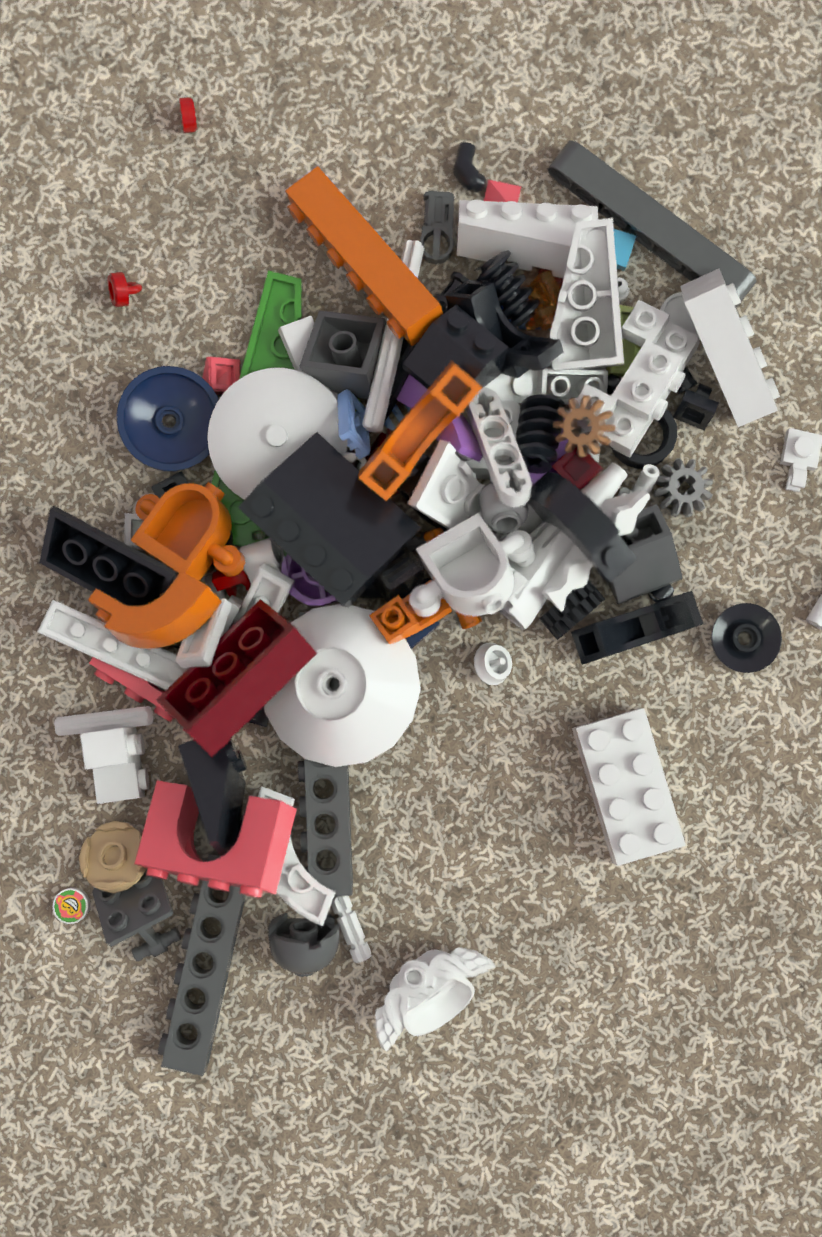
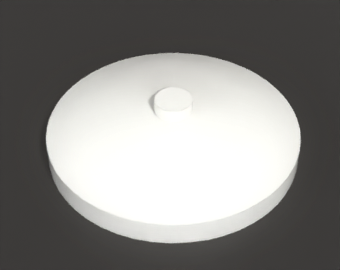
(265, 422)

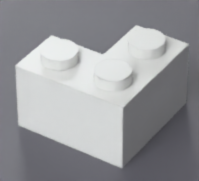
(115, 763)

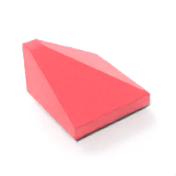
(501, 192)
(221, 373)

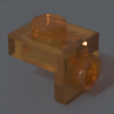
(547, 291)

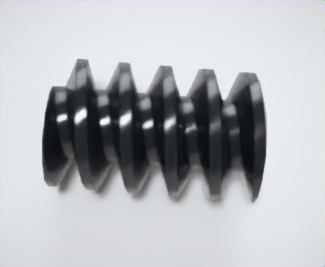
(508, 288)
(536, 431)

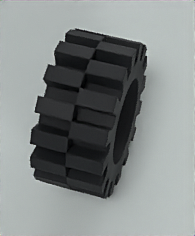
(577, 606)

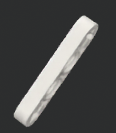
(502, 445)

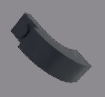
(524, 351)
(579, 518)
(637, 627)

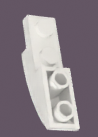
(561, 384)

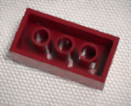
(245, 673)

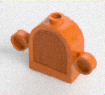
(188, 530)

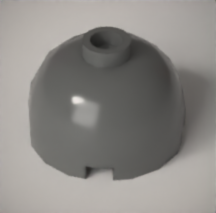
(301, 944)

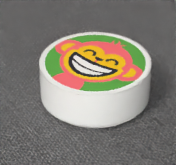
(71, 905)

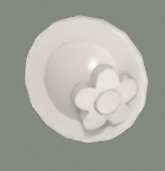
(492, 663)

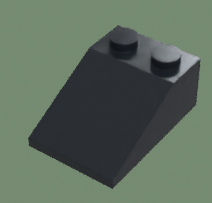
(217, 790)

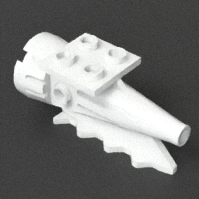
(557, 562)

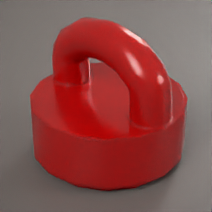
(120, 289)

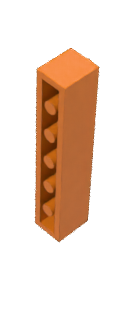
(364, 255)

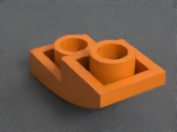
(398, 620)

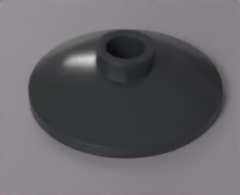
(763, 634)

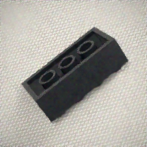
(102, 561)

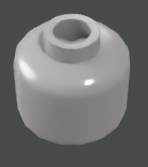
(498, 515)

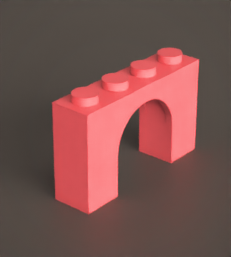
(250, 864)

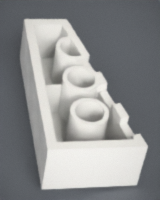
(531, 231)
(728, 347)

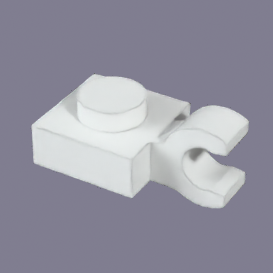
(801, 453)

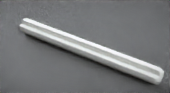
(389, 355)

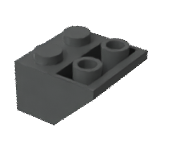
(656, 558)

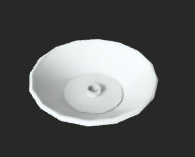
(373, 697)

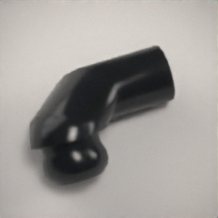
(465, 171)

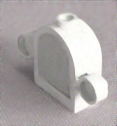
(469, 569)

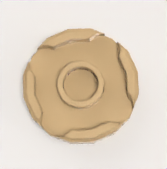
(110, 857)

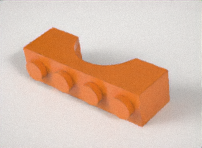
(418, 429)

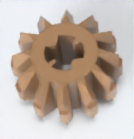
(584, 412)

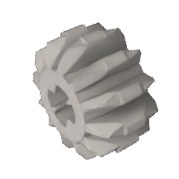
(696, 490)

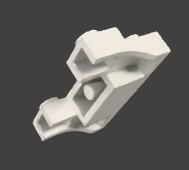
(649, 378)

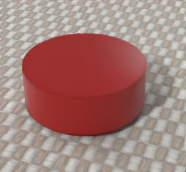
(188, 114)

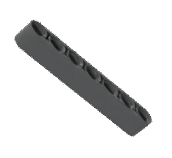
(646, 218)

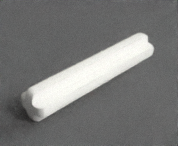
(103, 720)

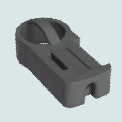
(438, 222)

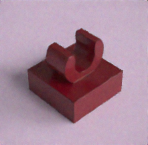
(577, 469)

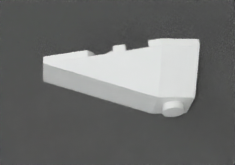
(588, 301)

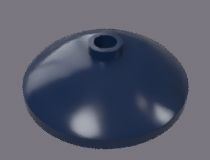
(160, 394)

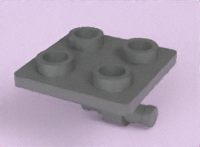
(136, 912)

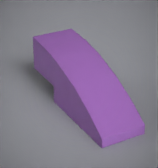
(457, 432)

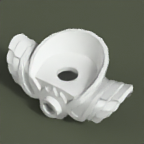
(428, 993)

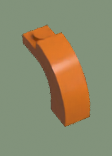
(162, 622)

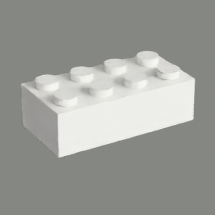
(628, 787)

